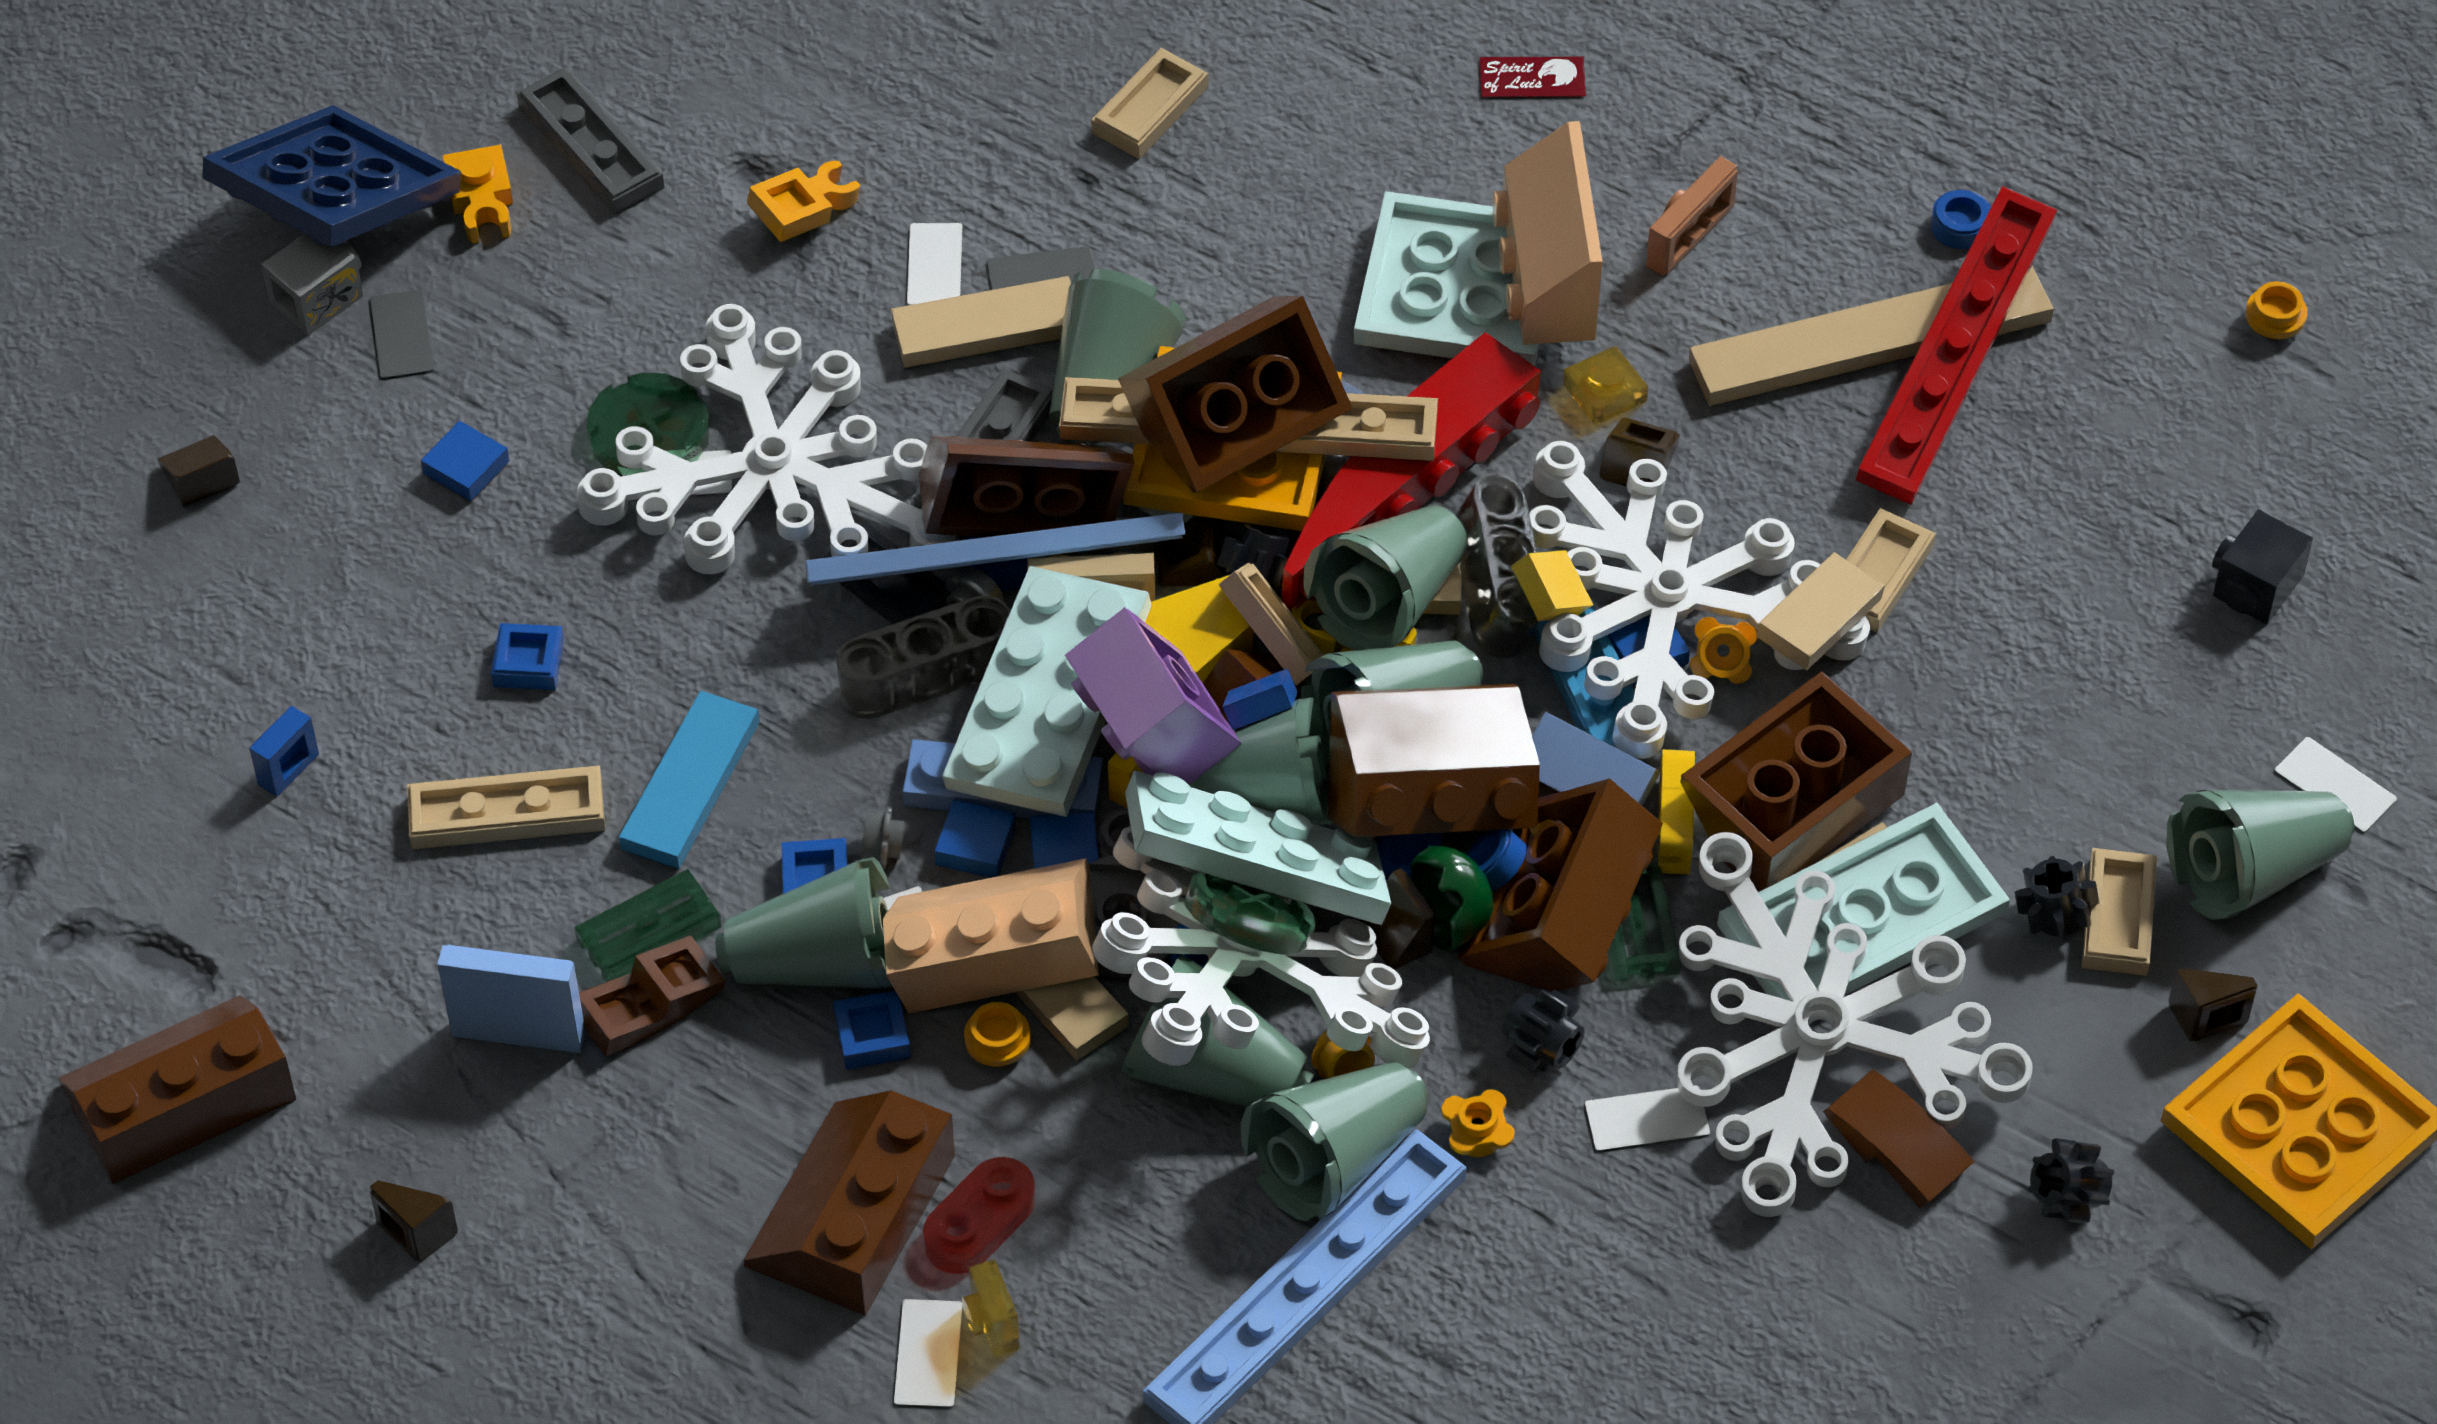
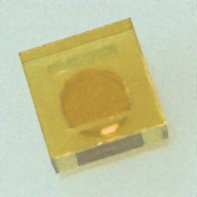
(1605, 385)
(991, 1309)

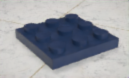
(331, 175)

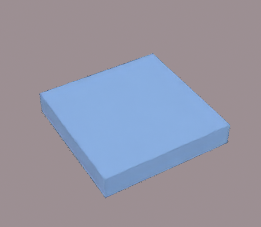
(512, 998)

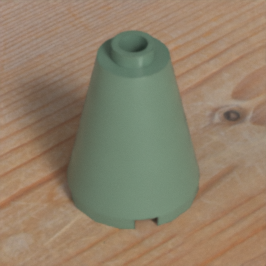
(1110, 331)
(1383, 575)
(1390, 668)
(1278, 763)
(2252, 843)
(813, 934)
(1221, 1072)
(1330, 1135)

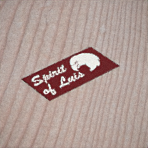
(1532, 76)

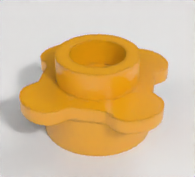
(1735, 663)
(1478, 1139)

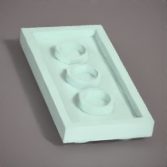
(1027, 724)
(1256, 846)
(1894, 886)

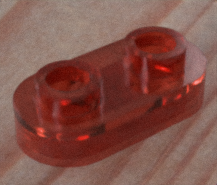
(985, 1212)

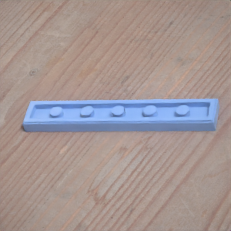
(994, 549)
(1305, 1284)

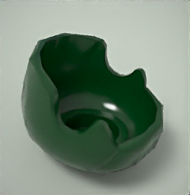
(1455, 893)

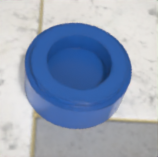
(1958, 218)
(1498, 855)

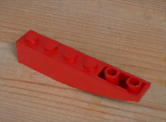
(1480, 401)

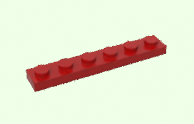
(1956, 345)

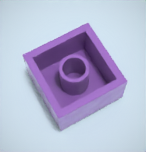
(1150, 699)

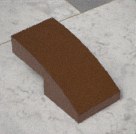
(658, 993)
(1901, 1134)

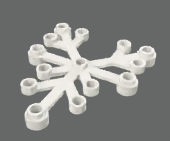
(671, 480)
(1653, 588)
(1782, 959)
(1174, 1032)

